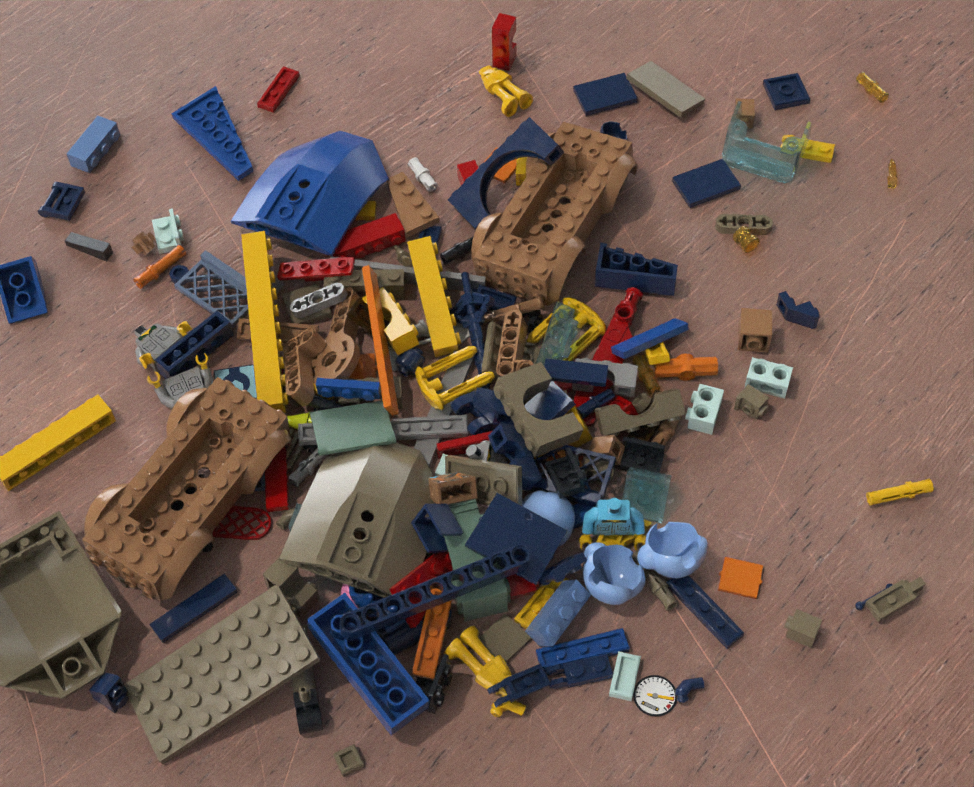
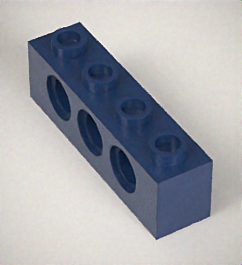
(202, 339)

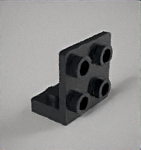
(435, 688)

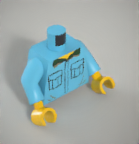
(613, 518)

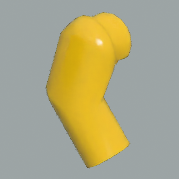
(515, 707)

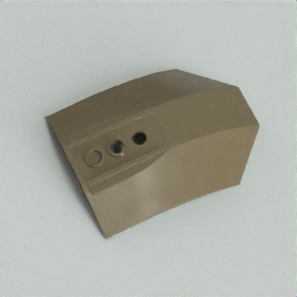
(378, 480)

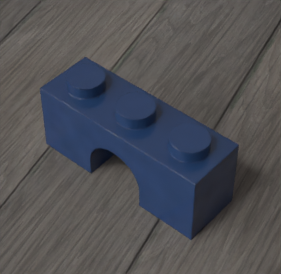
(511, 444)

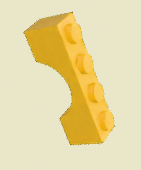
(399, 331)

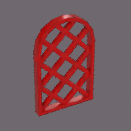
(239, 529)

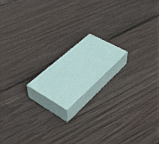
(624, 676)

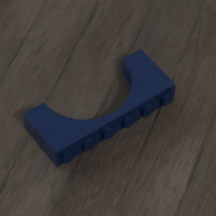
(526, 141)

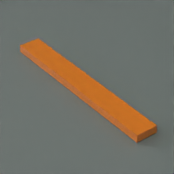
(380, 341)

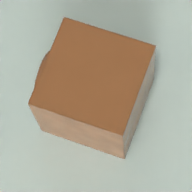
(754, 330)

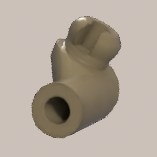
(285, 519)

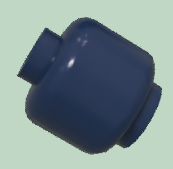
(409, 361)

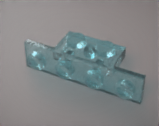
(559, 334)

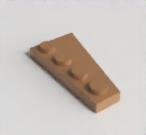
(410, 205)

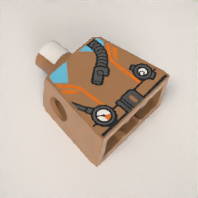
(448, 490)

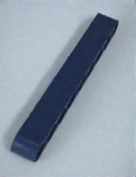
(429, 600)

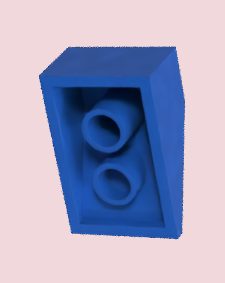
(22, 290)

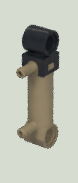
(307, 701)

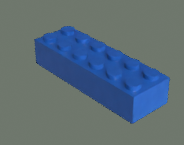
(369, 667)

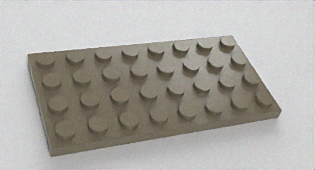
(220, 673)

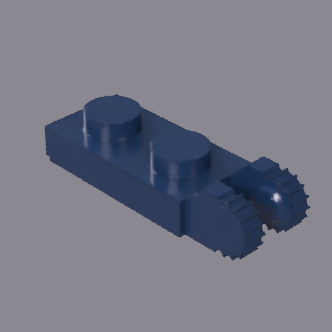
(581, 672)
(521, 685)

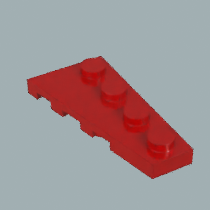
(431, 568)

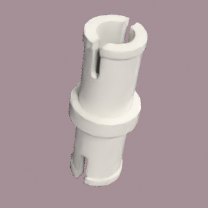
(422, 174)

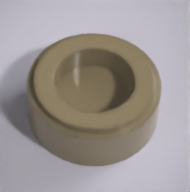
(641, 402)

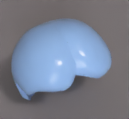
(553, 509)
(673, 550)
(612, 573)

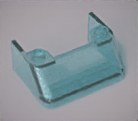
(761, 157)

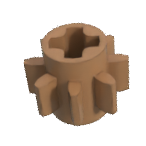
(143, 243)

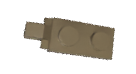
(894, 598)

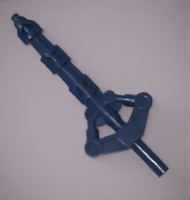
(474, 319)

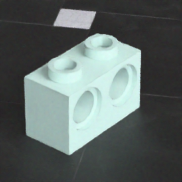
(767, 379)
(703, 408)

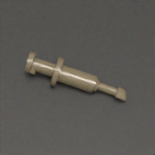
(402, 256)

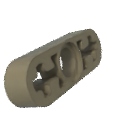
(750, 219)

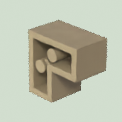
(299, 593)

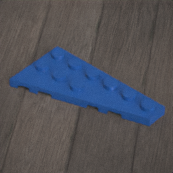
(213, 129)

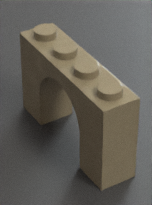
(539, 434)

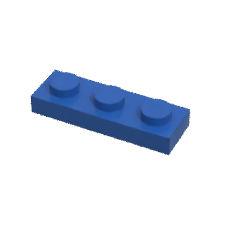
(348, 388)

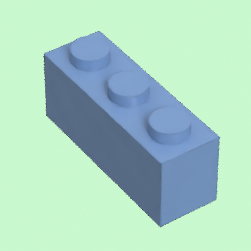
(93, 144)
(558, 613)

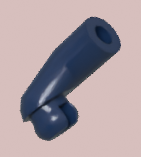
(686, 686)

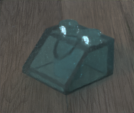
(647, 492)

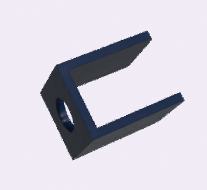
(433, 528)

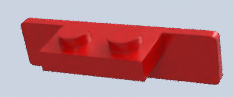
(316, 269)

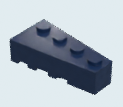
(624, 270)

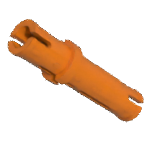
(153, 272)

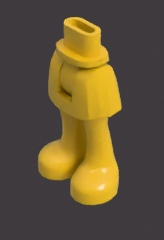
(497, 82)
(488, 675)

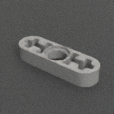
(333, 299)

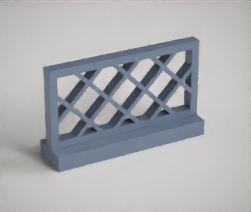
(219, 271)

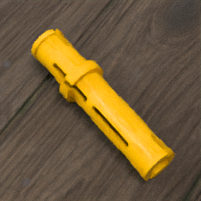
(903, 491)

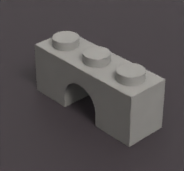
(621, 375)

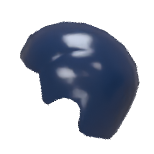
(613, 129)

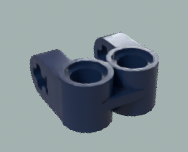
(463, 405)

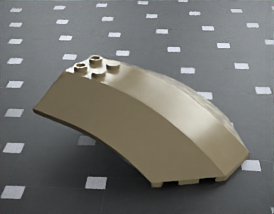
(52, 612)

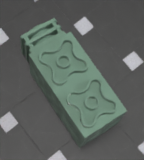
(488, 599)

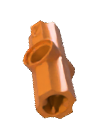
(687, 367)

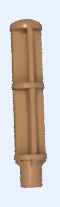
(523, 307)

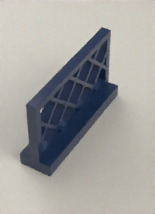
(590, 496)

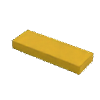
(536, 603)

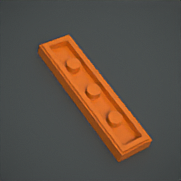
(431, 640)

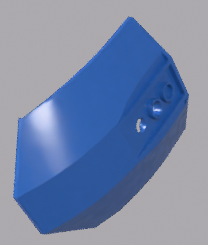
(342, 178)

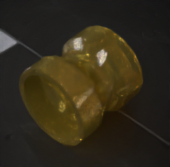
(746, 239)

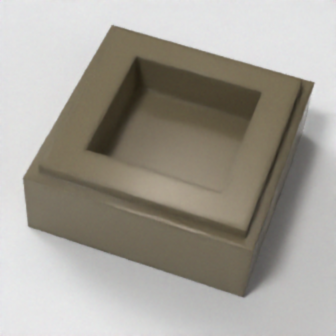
(348, 760)

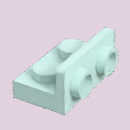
(167, 232)

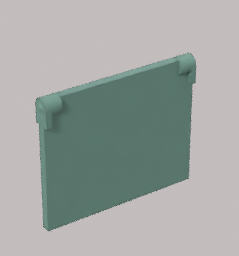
(352, 428)

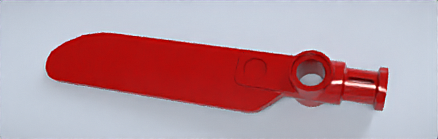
(616, 333)

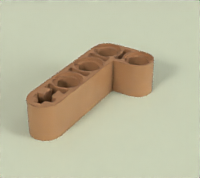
(512, 344)
(298, 365)

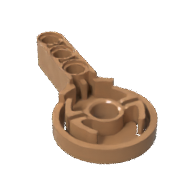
(334, 360)

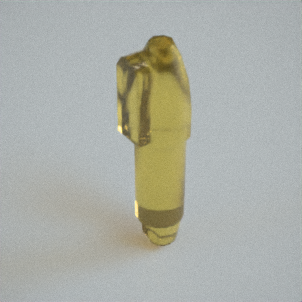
(892, 178)

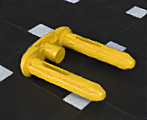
(584, 315)
(430, 388)

